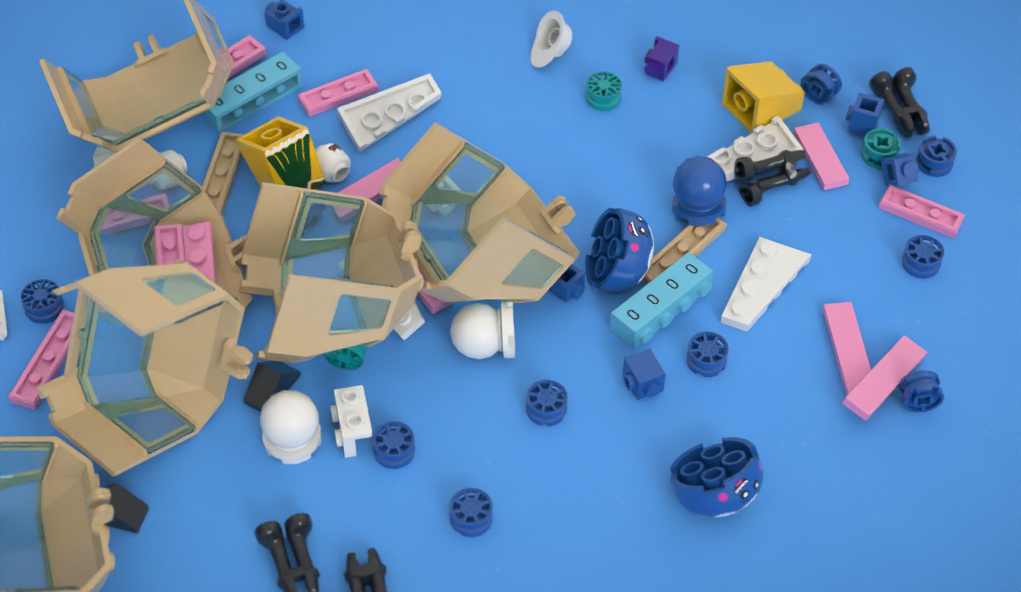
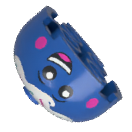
(620, 251)
(717, 477)

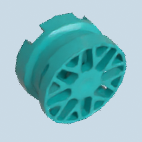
(603, 93)
(879, 144)
(351, 356)

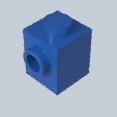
(864, 114)
(643, 374)

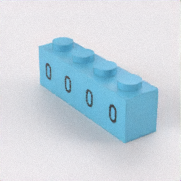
(254, 91)
(661, 300)

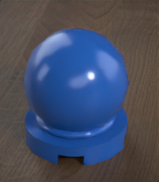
(699, 191)

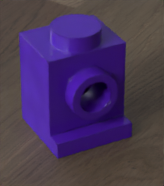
(661, 58)

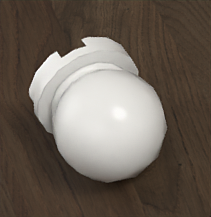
(482, 331)
(290, 426)

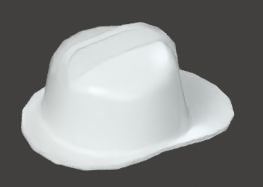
(551, 39)

